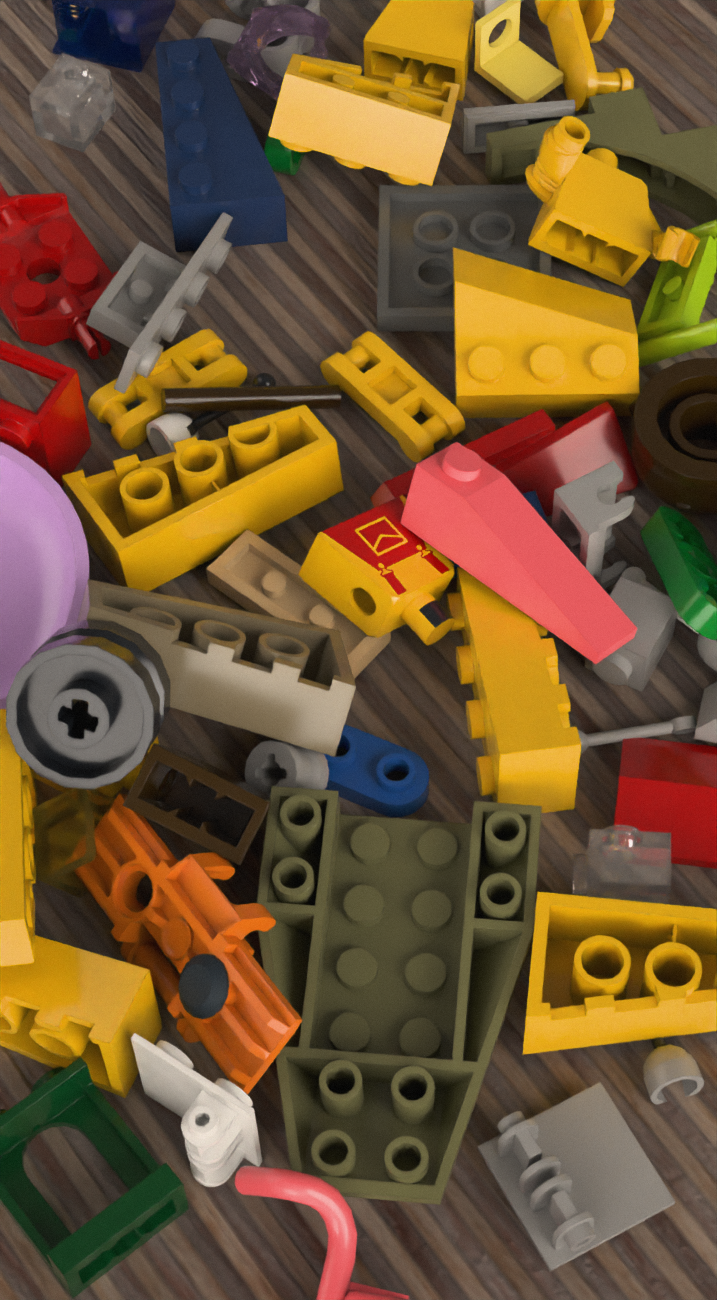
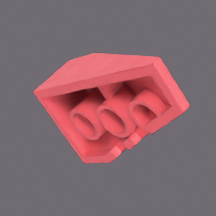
(504, 542)

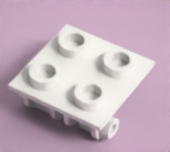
(215, 1116)

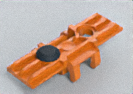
(221, 987)

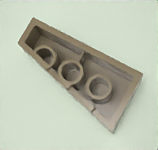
(239, 664)

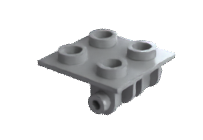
(574, 1175)

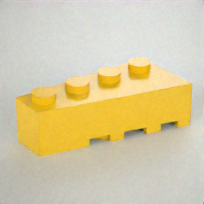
(618, 972)
(77, 1008)

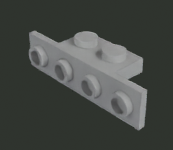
(149, 296)

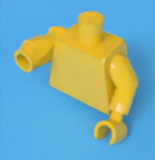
(595, 211)

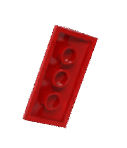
(673, 792)

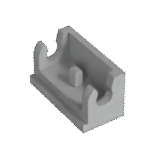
(585, 518)

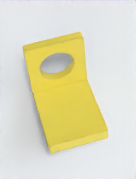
(508, 61)

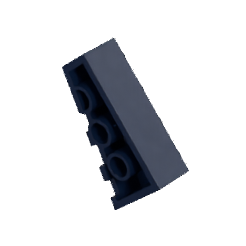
(213, 152)

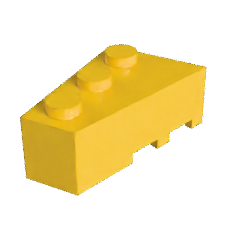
(364, 119)

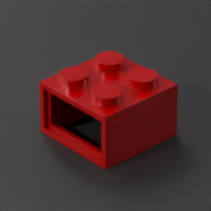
(59, 430)

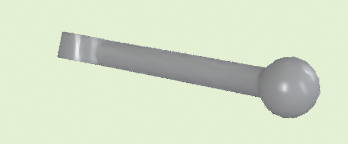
(675, 726)

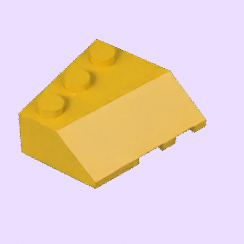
(538, 343)

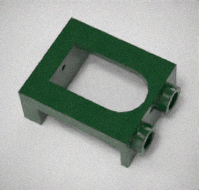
(154, 1194)

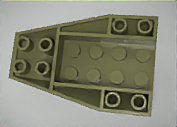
(403, 967)

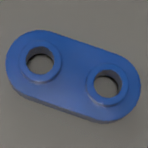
(363, 772)

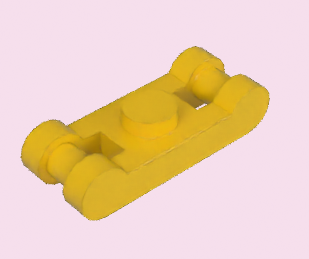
(172, 370)
(393, 395)

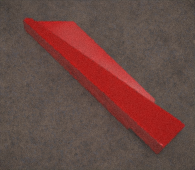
(544, 458)

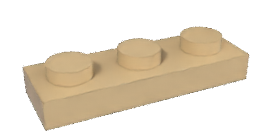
(270, 585)

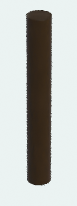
(250, 398)

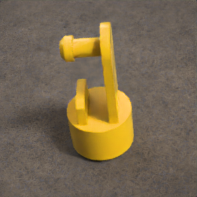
(571, 30)

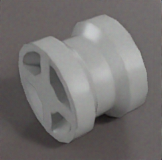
(280, 759)

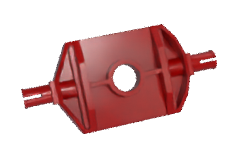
(44, 238)

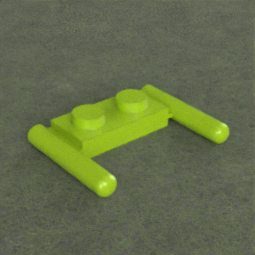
(676, 303)

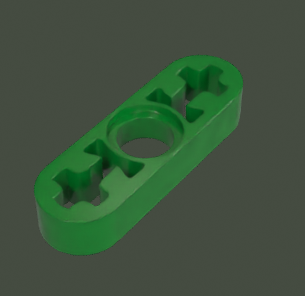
(684, 568)

